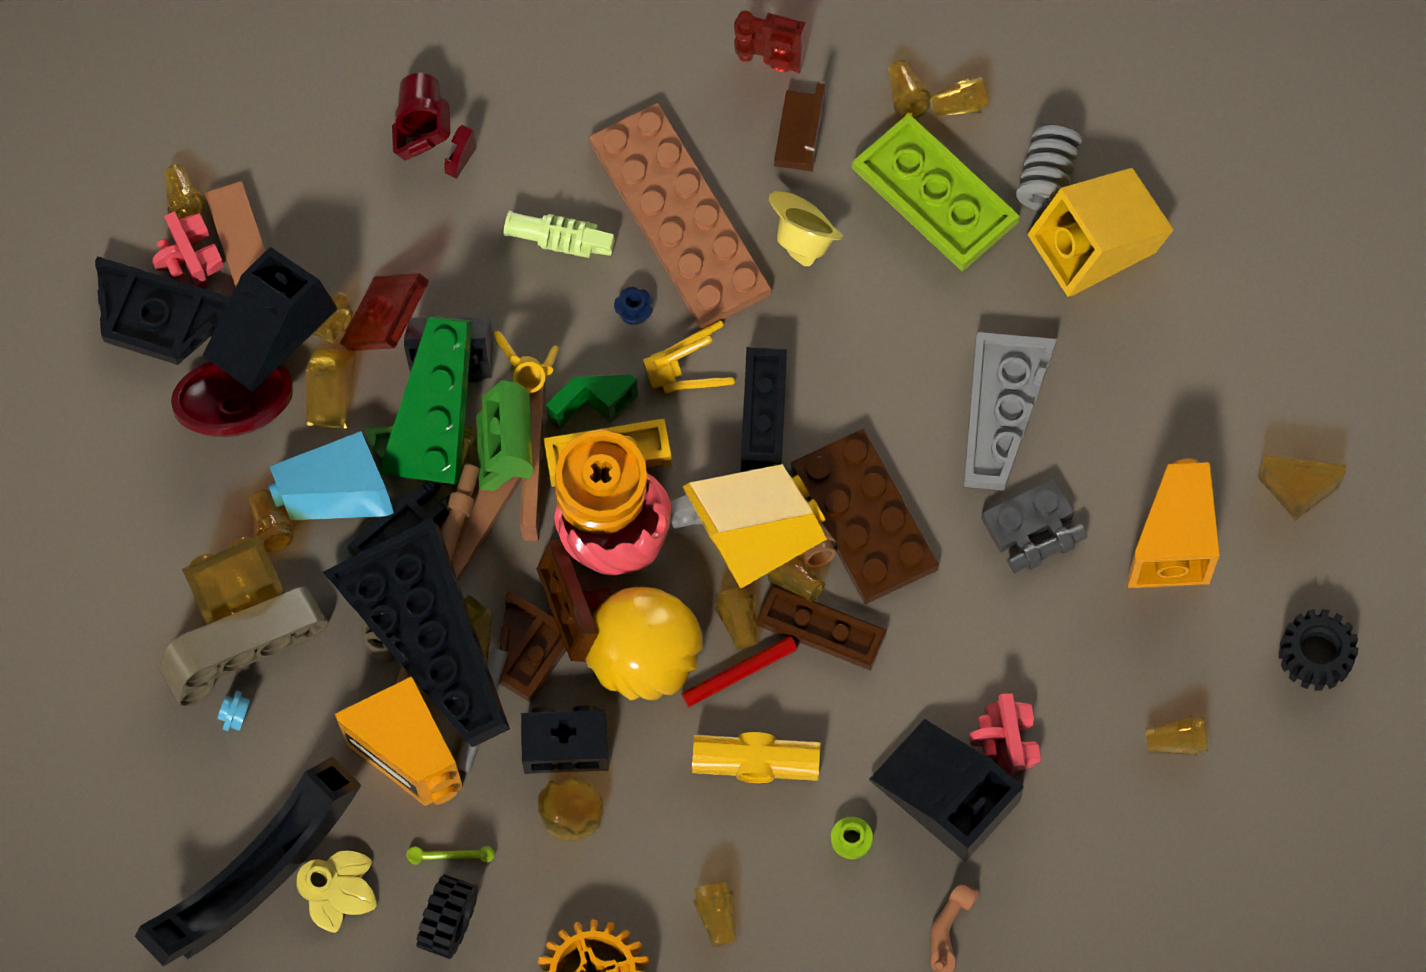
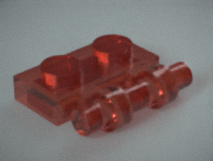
(775, 38)

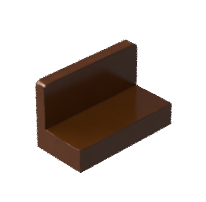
(800, 129)

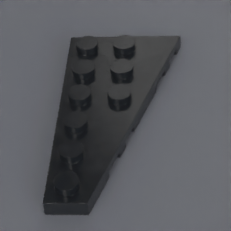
(420, 615)

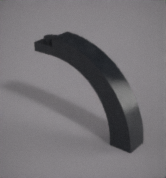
(258, 871)

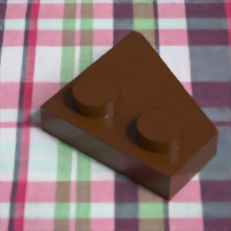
(531, 644)

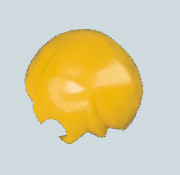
(644, 643)

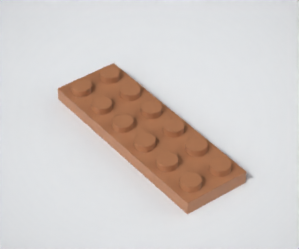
(679, 216)

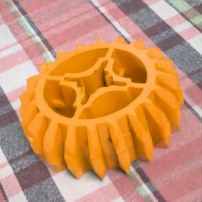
(583, 943)

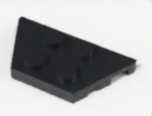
(154, 311)

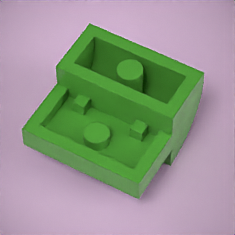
(504, 435)

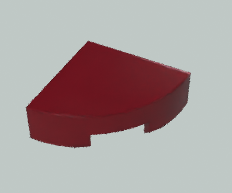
(465, 148)

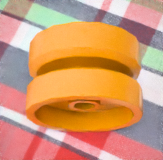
(600, 458)

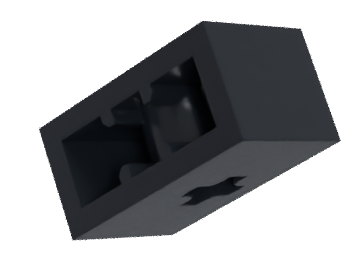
(585, 747)

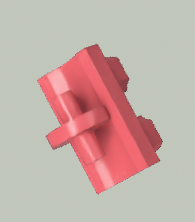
(184, 233)
(1001, 735)

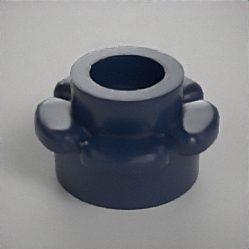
(637, 314)

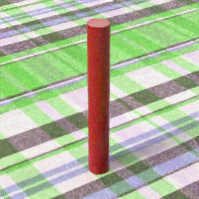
(739, 671)

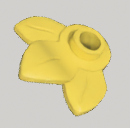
(343, 889)

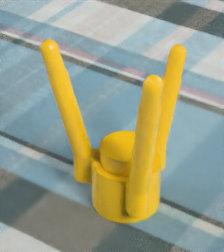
(664, 367)
(527, 370)

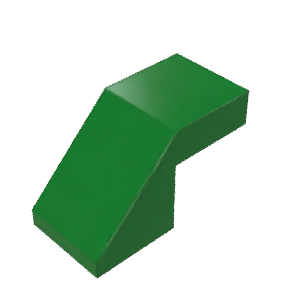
(604, 393)

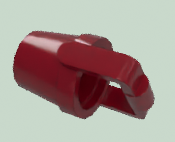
(420, 115)

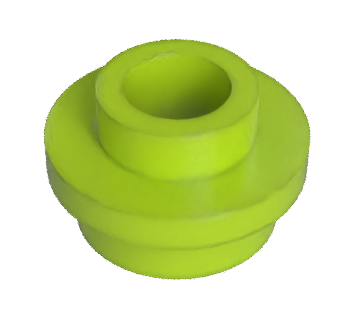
(851, 850)

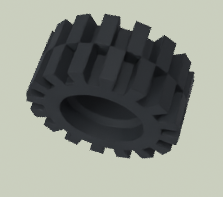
(1323, 626)
(446, 916)

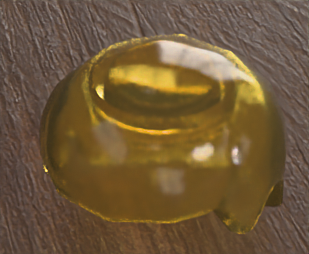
(570, 809)

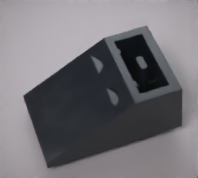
(267, 319)
(948, 788)

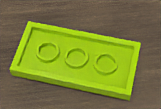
(935, 192)

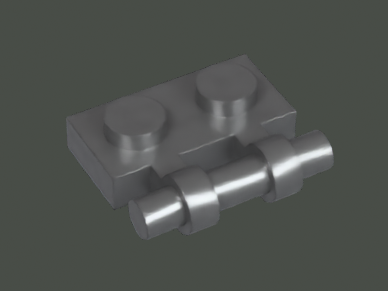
(1028, 516)

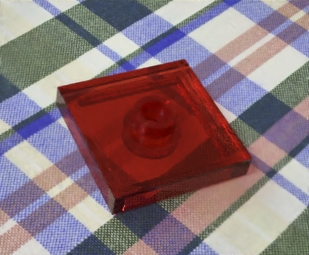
(384, 312)

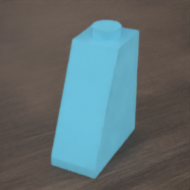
(331, 482)

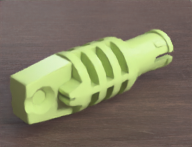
(560, 234)

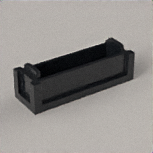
(763, 408)

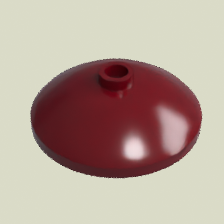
(222, 407)

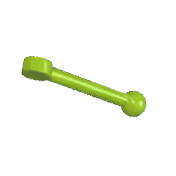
(416, 855)

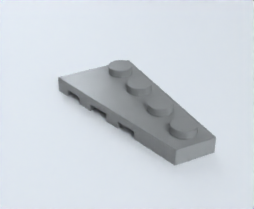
(1003, 395)

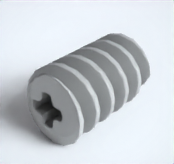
(1047, 165)

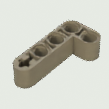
(238, 640)

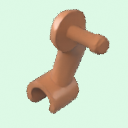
(942, 954)

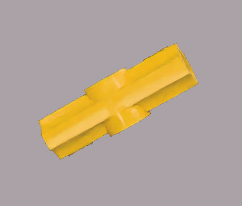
(756, 757)

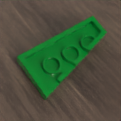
(431, 415)

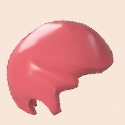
(628, 548)

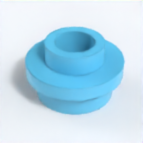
(233, 711)

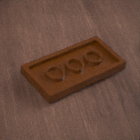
(865, 516)

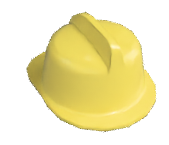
(802, 227)

